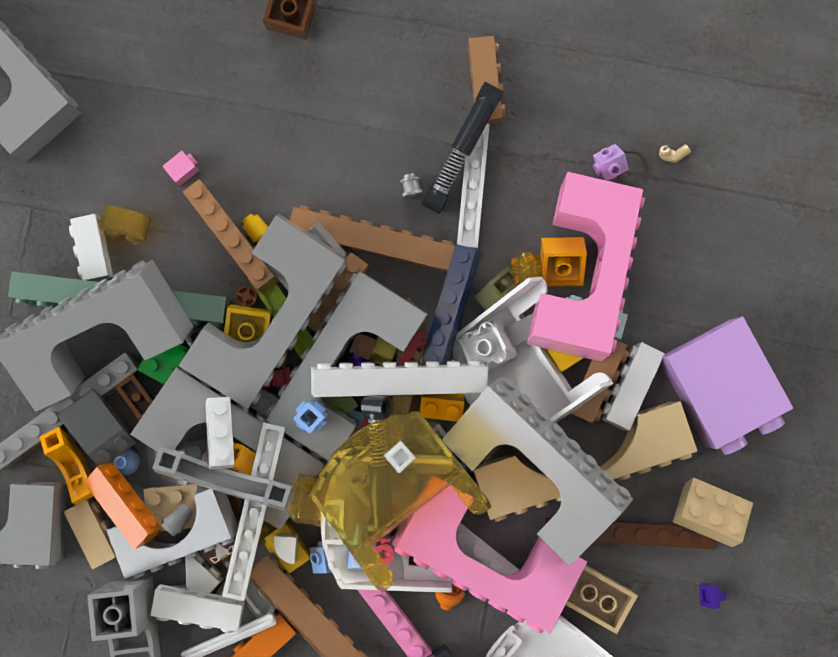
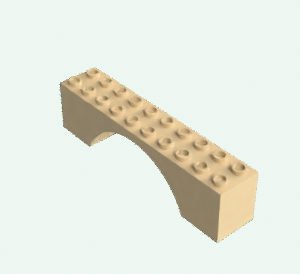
(653, 440)

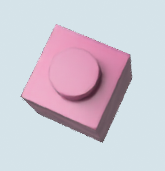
(181, 167)

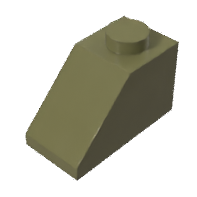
(496, 289)

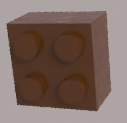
(290, 17)

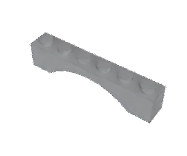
(223, 480)

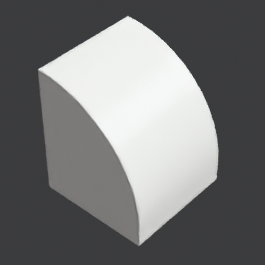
(286, 547)

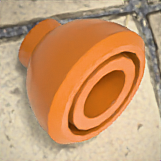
(450, 599)

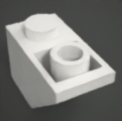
(200, 575)

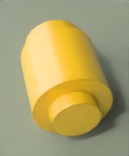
(254, 227)

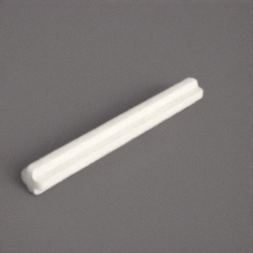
(229, 638)

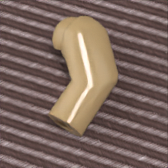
(673, 156)

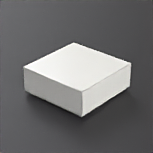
(399, 456)

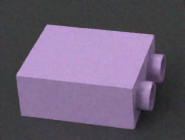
(726, 385)

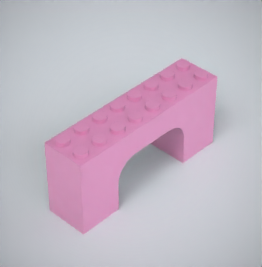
(609, 217)
(530, 594)

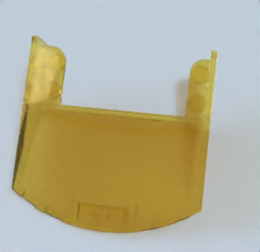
(369, 498)

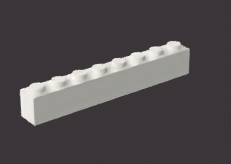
(398, 380)

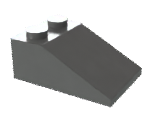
(97, 428)
(192, 448)

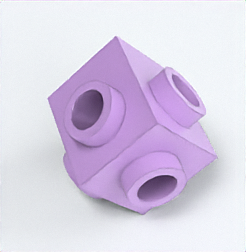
(610, 162)

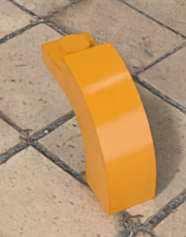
(71, 462)

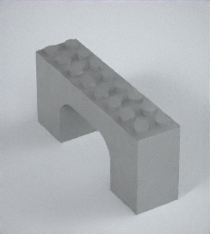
(37, 103)
(134, 300)
(362, 308)
(244, 367)
(182, 406)
(588, 493)
(34, 525)
(122, 616)

